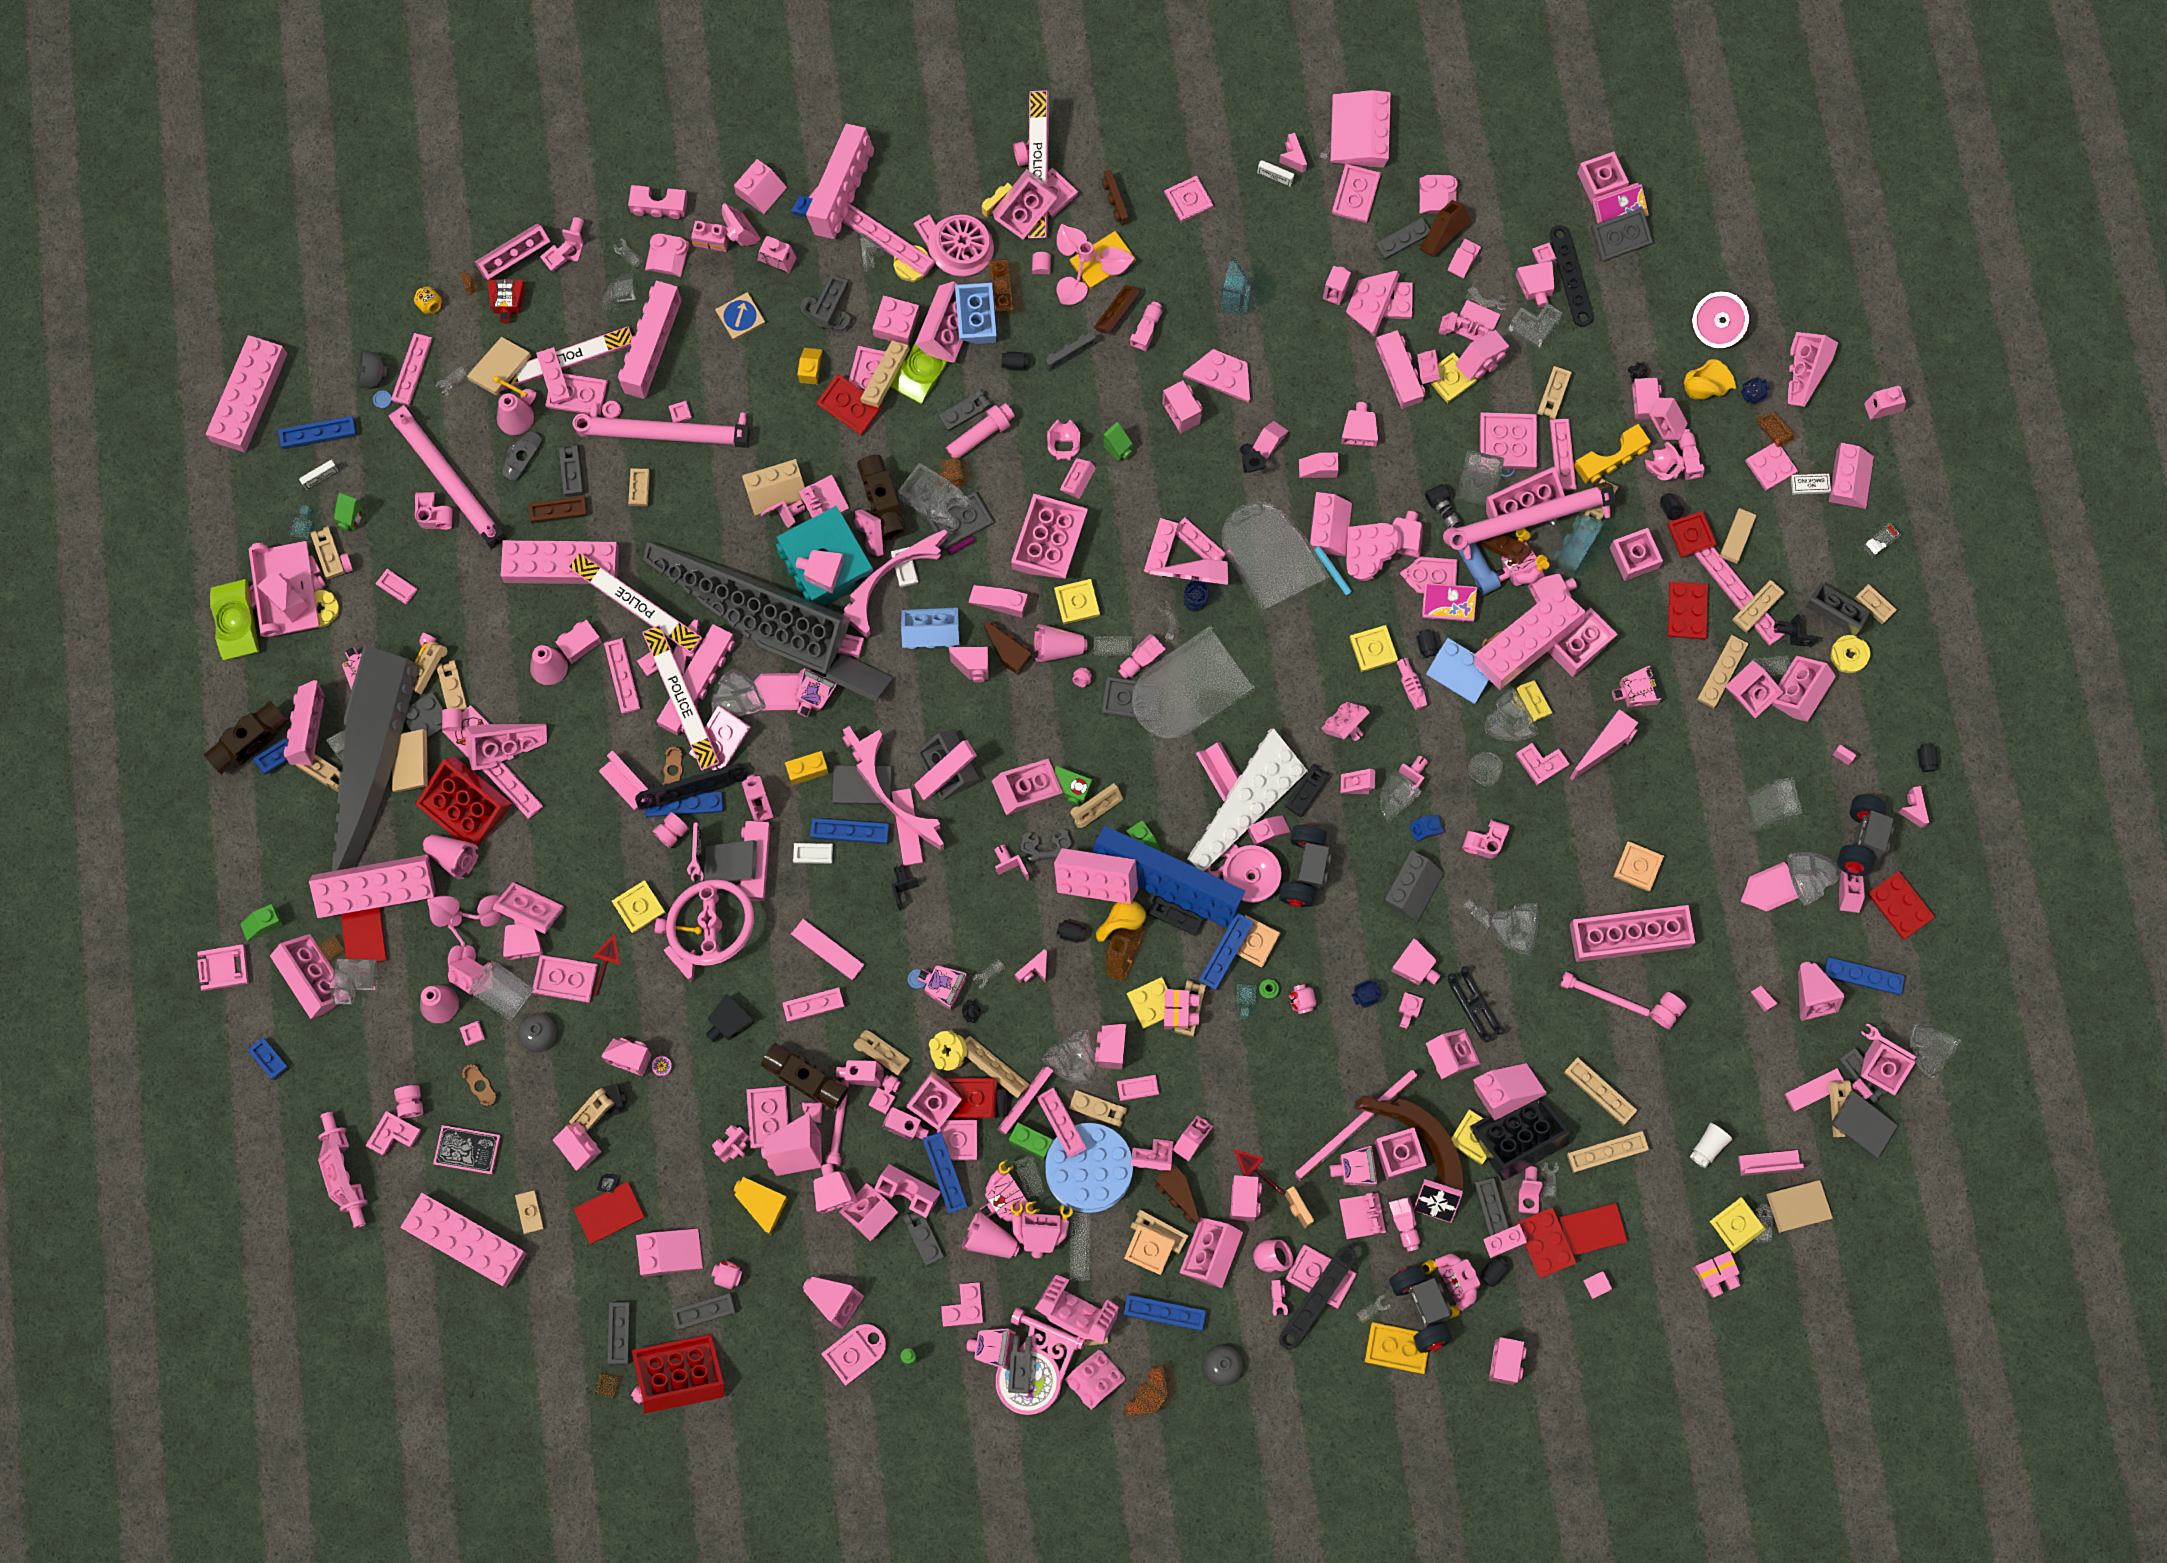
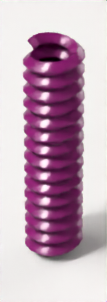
(960, 545)

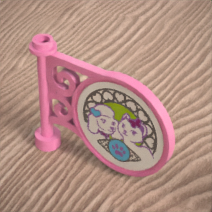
(1045, 1372)

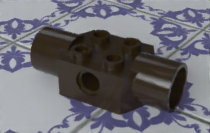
(881, 496)
(246, 738)
(790, 1070)

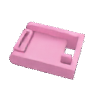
(219, 967)

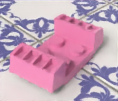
(1076, 1314)

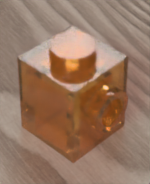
(952, 471)

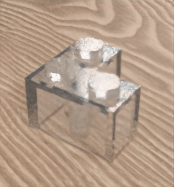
(1535, 329)
(352, 976)

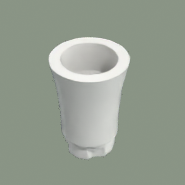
(1710, 1145)

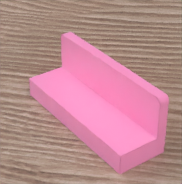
(1219, 768)
(623, 780)
(1770, 1163)

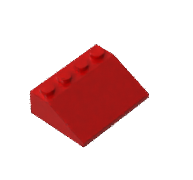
(462, 802)
(678, 1373)

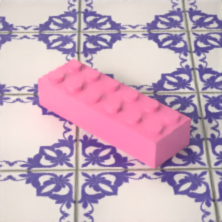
(840, 181)
(649, 339)
(246, 394)
(550, 560)
(1529, 638)
(372, 886)
(1632, 933)
(463, 1240)

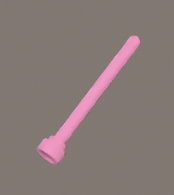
(1570, 981)
(833, 1156)

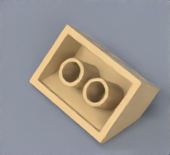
(774, 485)

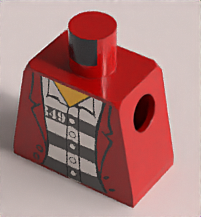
(506, 297)

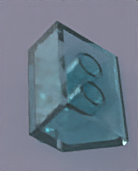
(1235, 290)
(1577, 544)

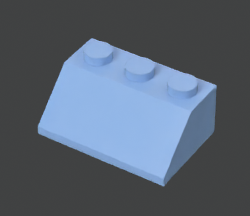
(976, 313)
(930, 628)
(1456, 671)

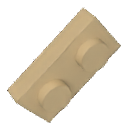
(1873, 601)

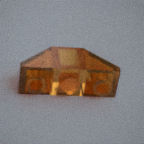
(1001, 285)
(1121, 952)
(1149, 1396)

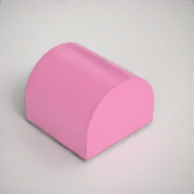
(1041, 263)
(451, 720)

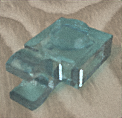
(302, 527)
(1245, 997)

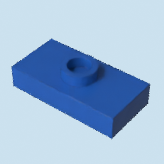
(272, 757)
(268, 1058)

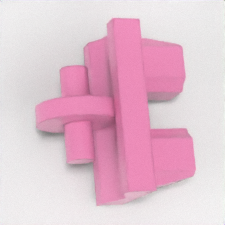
(733, 1145)

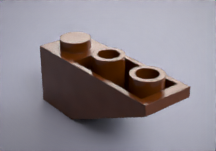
(1445, 227)
(1010, 652)
(1177, 1188)

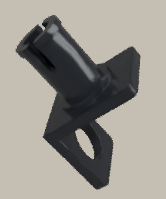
(1251, 460)
(1793, 630)
(903, 883)

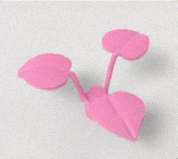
(1073, 240)
(445, 911)

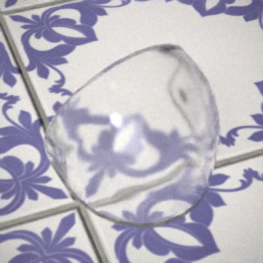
(1484, 763)

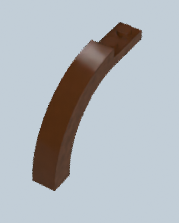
(1429, 1129)

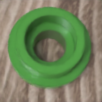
(1268, 995)

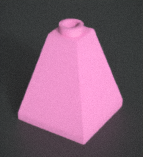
(1817, 992)
(833, 1299)

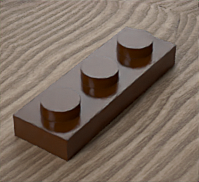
(1115, 198)
(1117, 309)
(557, 509)
(1507, 548)

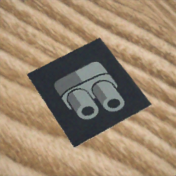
(607, 1183)

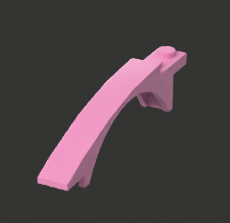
(860, 597)
(866, 752)

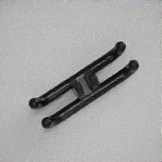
(1474, 1005)

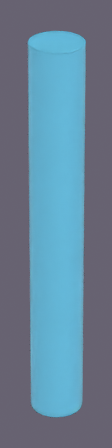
(1332, 570)

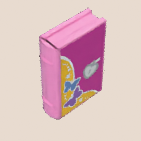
(1619, 202)
(1449, 602)

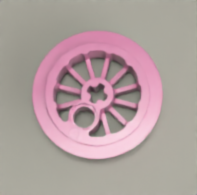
(965, 266)

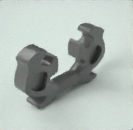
(1028, 846)

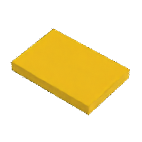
(1092, 270)
(1394, 1349)

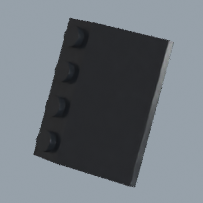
(1520, 1137)

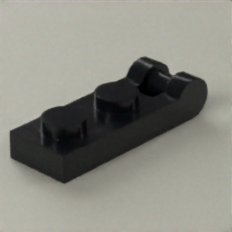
(1306, 790)
(1175, 916)

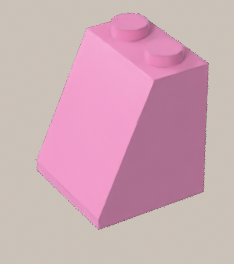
(794, 1147)

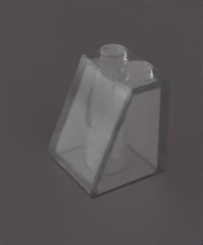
(1479, 477)
(1774, 805)
(500, 990)

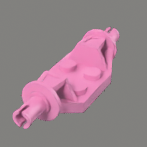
(334, 1172)

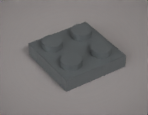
(425, 715)

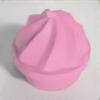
(1082, 677)

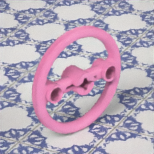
(710, 922)

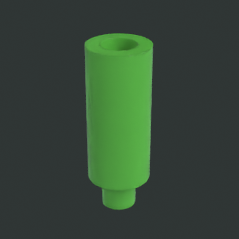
(908, 1357)

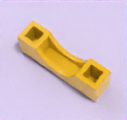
(1592, 466)

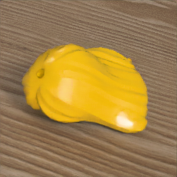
(1709, 380)
(1122, 916)

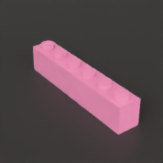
(699, 674)

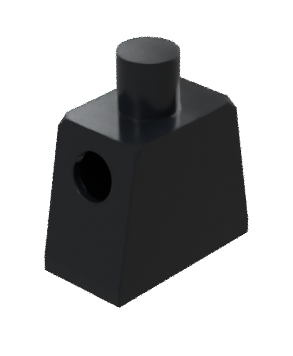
(728, 1020)

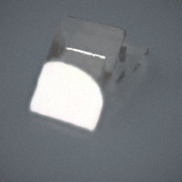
(869, 250)

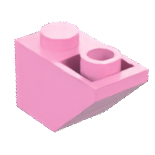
(1192, 1138)

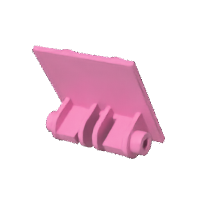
(1475, 321)
(823, 496)
(1362, 1216)

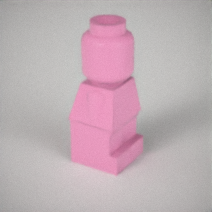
(1146, 327)
(1691, 456)
(1141, 656)
(1405, 1222)

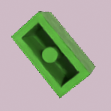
(1030, 1141)

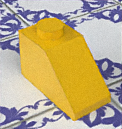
(809, 366)

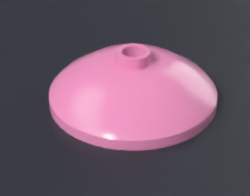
(1708, 315)
(1255, 861)

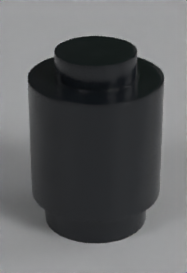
(1014, 360)
(1671, 506)
(1427, 643)
(1927, 758)
(1071, 931)
(1494, 1272)

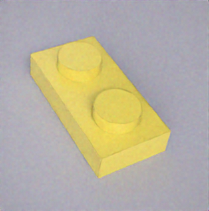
(991, 203)
(1534, 700)

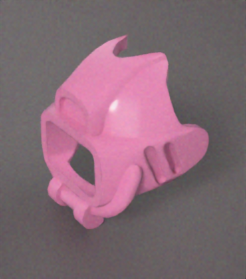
(1063, 433)
(1663, 461)

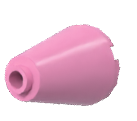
(514, 415)
(1057, 643)
(548, 665)
(452, 854)
(439, 1003)
(989, 1238)

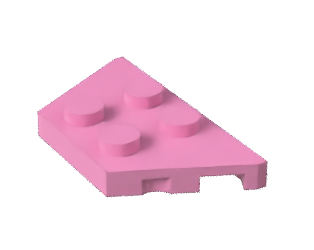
(1371, 300)
(1222, 374)

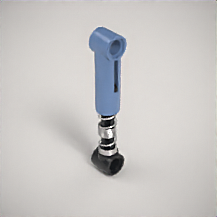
(1484, 578)

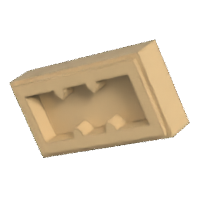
(639, 487)
(529, 1212)

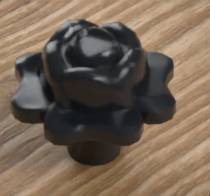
(1638, 371)
(971, 1011)

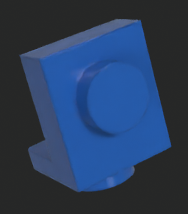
(801, 206)
(1426, 827)

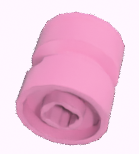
(1021, 153)
(670, 830)
(1669, 1008)
(408, 1101)

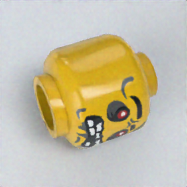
(427, 300)

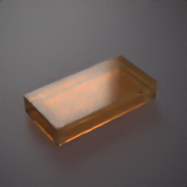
(1775, 428)

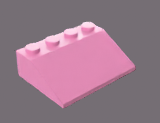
(1360, 128)
(1048, 537)

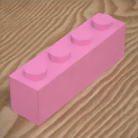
(512, 251)
(1399, 369)
(758, 832)

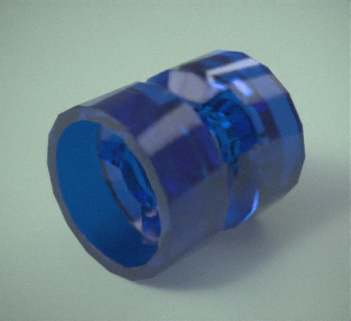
(1195, 595)

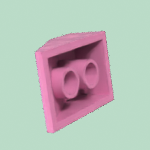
(1583, 643)
(1026, 786)
(1508, 1089)
(669, 1252)

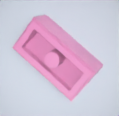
(1078, 478)

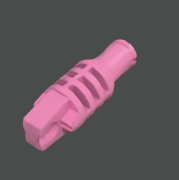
(1412, 685)

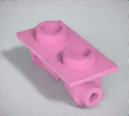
(1505, 1240)

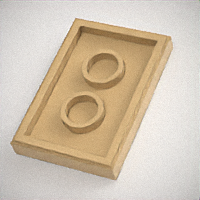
(502, 360)
(410, 762)
(1799, 1206)

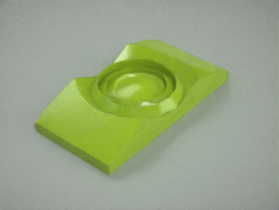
(918, 375)
(234, 620)

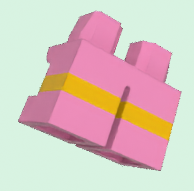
(710, 235)
(1176, 1009)
(1718, 1270)

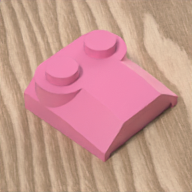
(1436, 192)
(739, 227)
(667, 254)

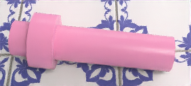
(996, 419)

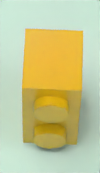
(806, 768)

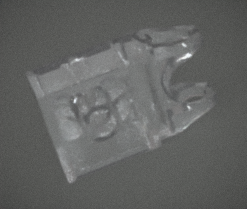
(932, 495)

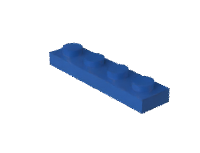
(317, 432)
(693, 805)
(849, 831)
(1226, 951)
(1864, 976)
(945, 1172)
(1164, 1313)

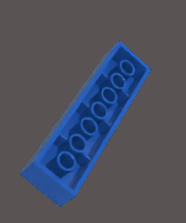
(1174, 879)

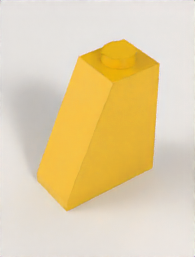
(760, 1202)

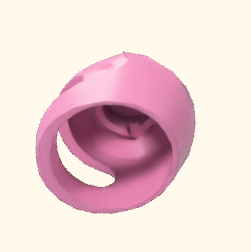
(1266, 1258)

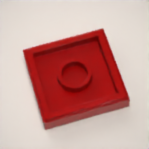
(1691, 534)

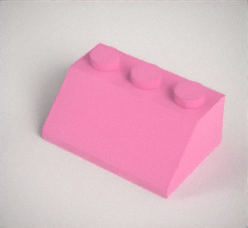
(1024, 204)
(1851, 476)
(1330, 523)
(1803, 687)
(1211, 1252)

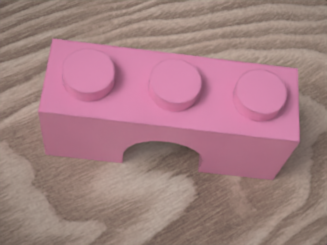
(672, 205)
(897, 1182)

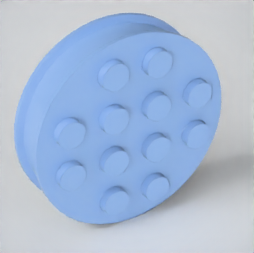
(1093, 1177)

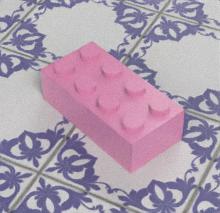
(1096, 876)

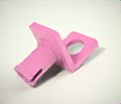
(574, 237)
(786, 512)
(1414, 771)
(1008, 863)
(1530, 1190)

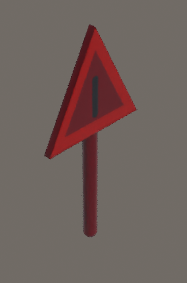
(608, 953)
(1250, 1163)

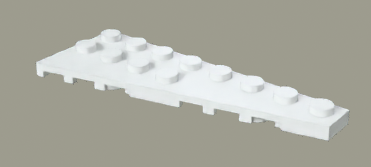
(1263, 782)

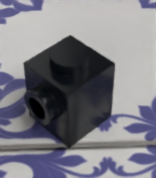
(619, 1098)

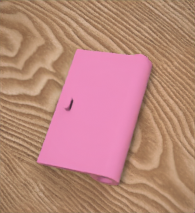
(295, 564)

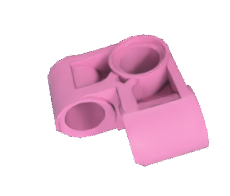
(438, 518)
(1477, 843)

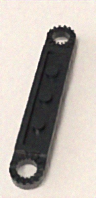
(1570, 276)
(691, 786)
(1317, 1297)

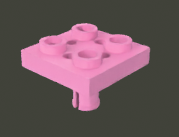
(1345, 721)

